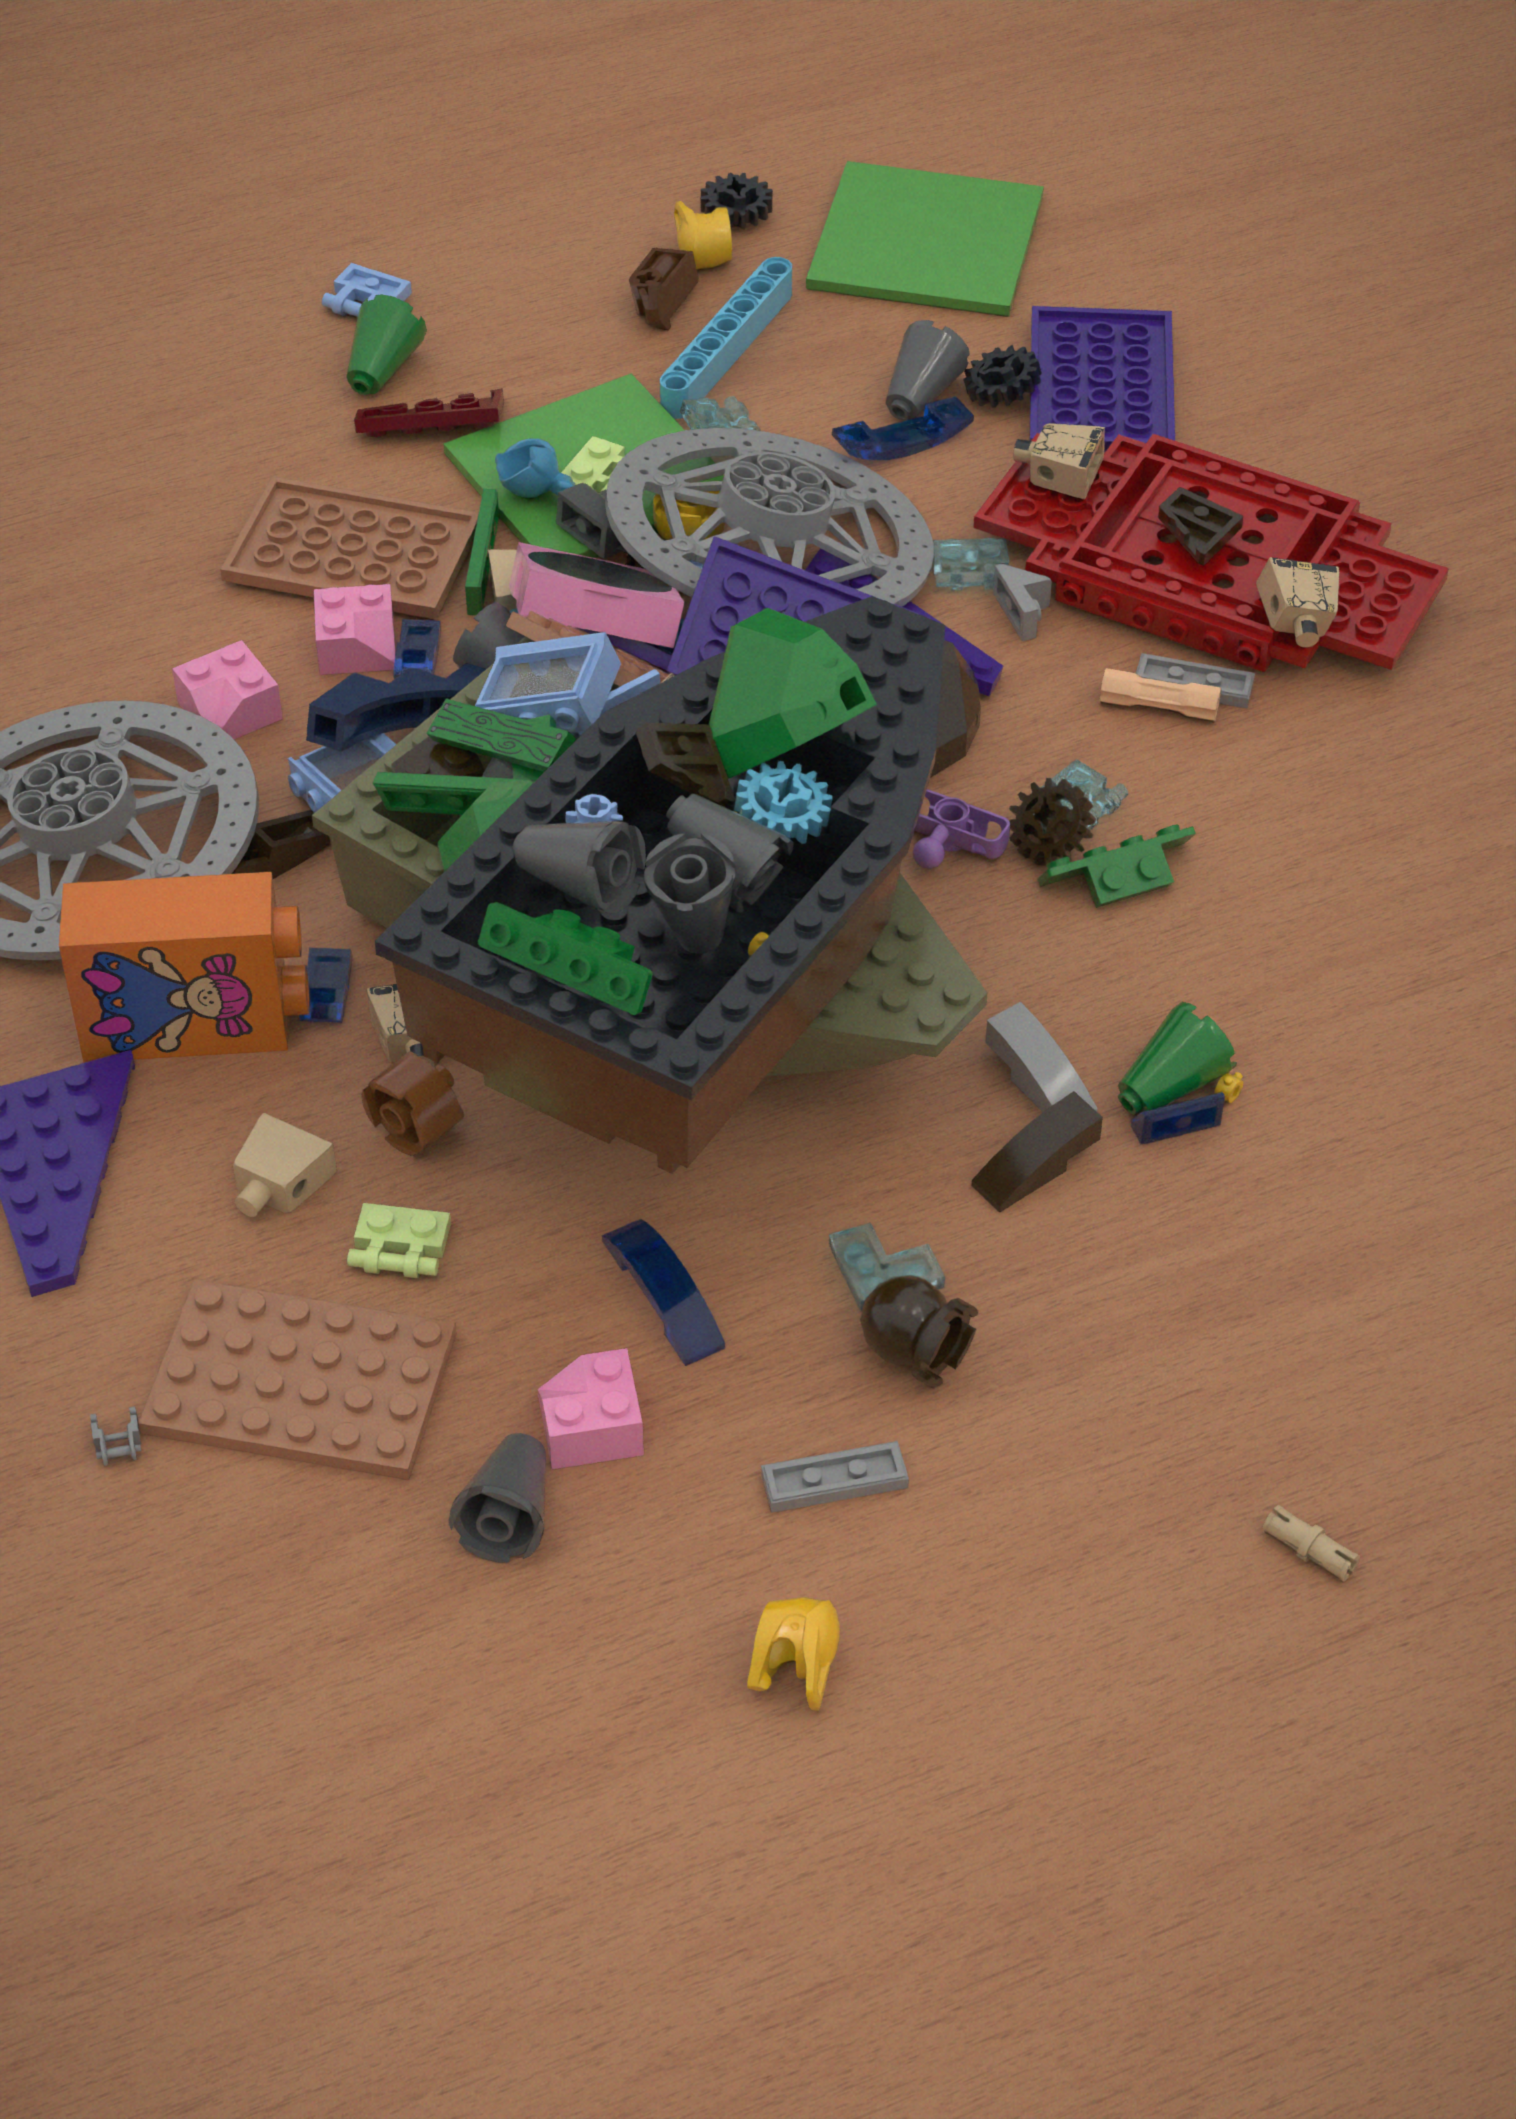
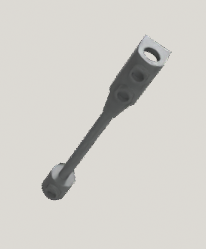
(588, 519)

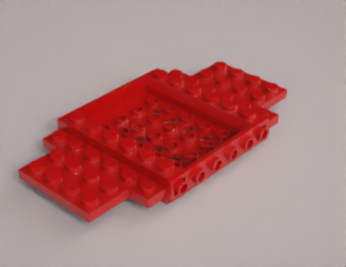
(1100, 543)

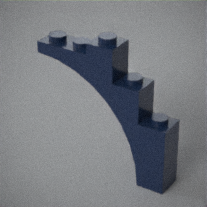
(368, 707)

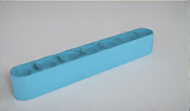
(727, 335)

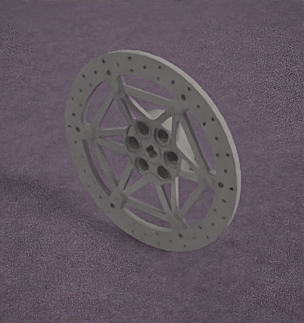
(771, 494)
(85, 803)

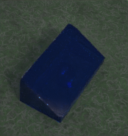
(1178, 1118)

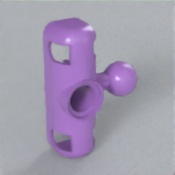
(956, 826)

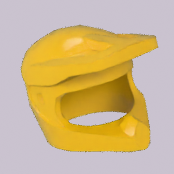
(704, 235)
(800, 1632)

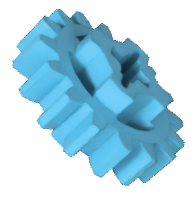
(784, 800)

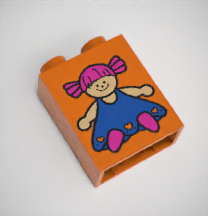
(181, 965)

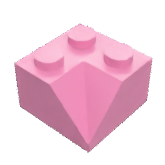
(354, 629)
(229, 690)
(592, 1411)

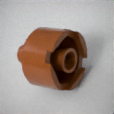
(412, 1103)

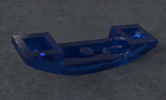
(940, 422)
(668, 1288)

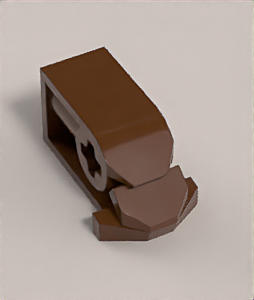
(663, 284)

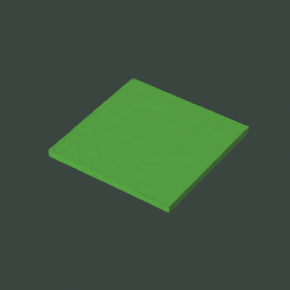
(926, 238)
(613, 411)

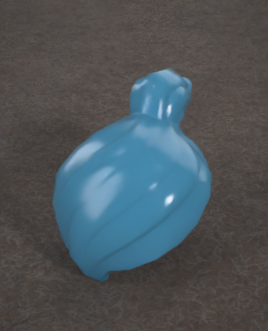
(531, 469)

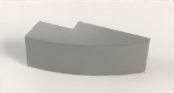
(1034, 1058)

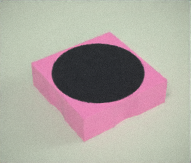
(595, 595)

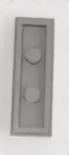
(1234, 684)
(834, 1476)

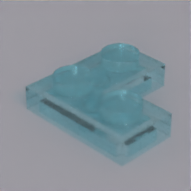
(867, 1265)

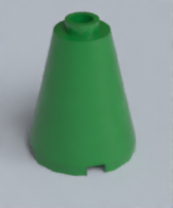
(382, 342)
(1176, 1061)

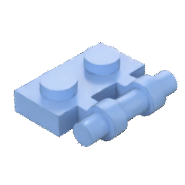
(362, 283)

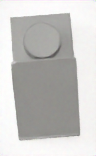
(1022, 597)

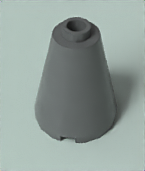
(924, 368)
(491, 632)
(751, 843)
(585, 860)
(692, 888)
(504, 1502)

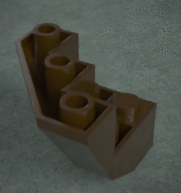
(957, 709)

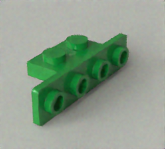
(1124, 871)
(569, 953)

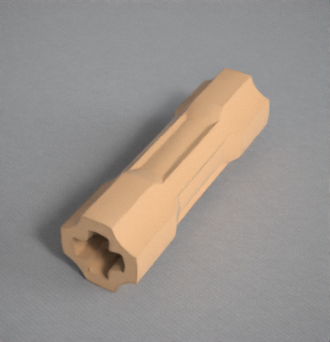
(1131, 689)

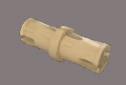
(1311, 1543)

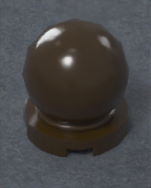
(915, 1326)

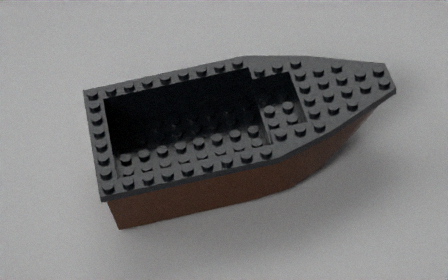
(708, 1017)

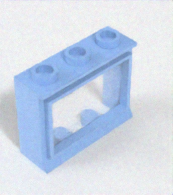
(554, 678)
(327, 771)

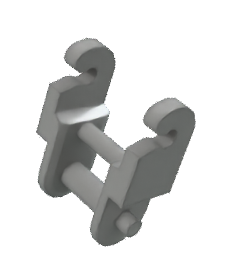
(132, 1434)

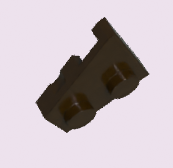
(1199, 523)
(439, 759)
(687, 759)

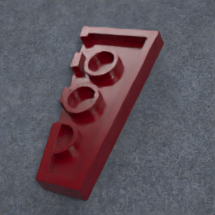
(431, 413)

